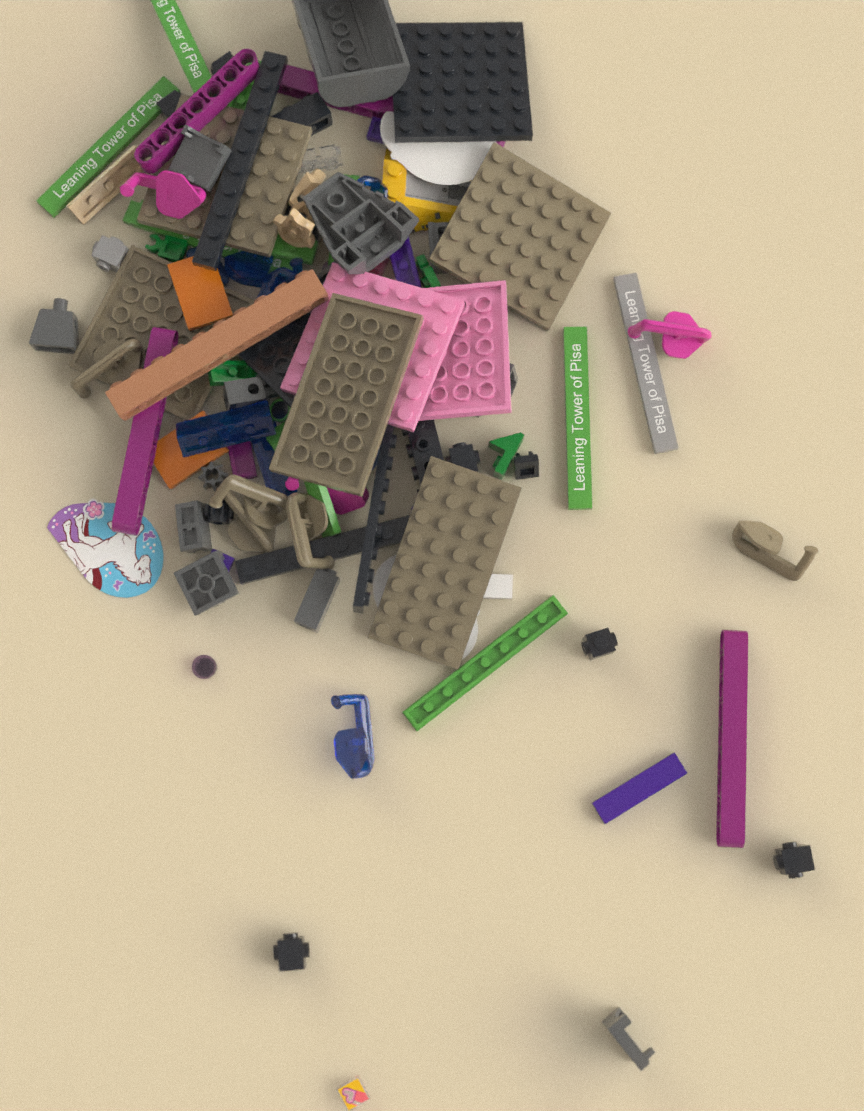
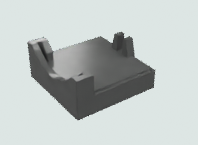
(200, 158)
(206, 583)
(616, 1024)

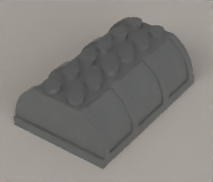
(353, 49)

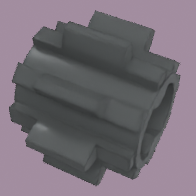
(211, 469)

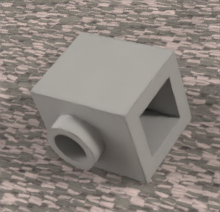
(109, 253)

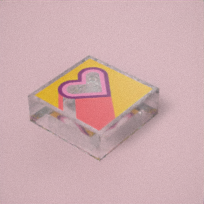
(353, 1093)

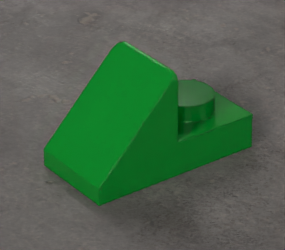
(229, 372)
(508, 448)

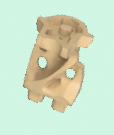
(294, 227)

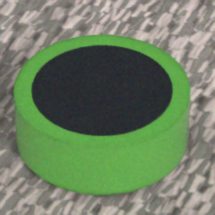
(279, 410)

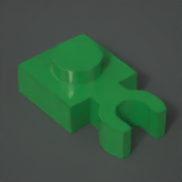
(170, 249)
(429, 278)

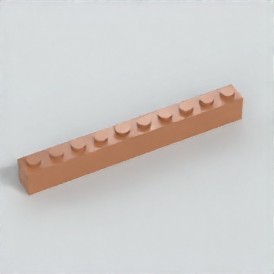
(217, 345)

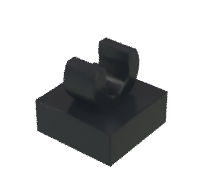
(526, 466)

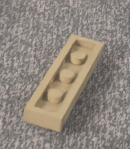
(104, 187)

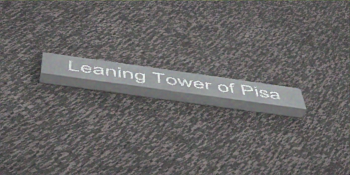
(646, 365)

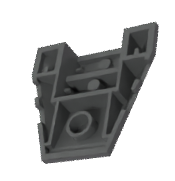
(357, 223)

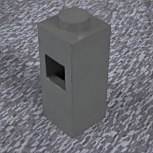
(317, 599)

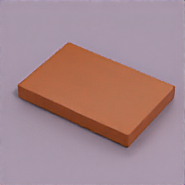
(199, 294)
(171, 463)

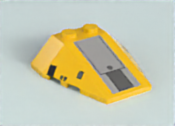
(424, 199)

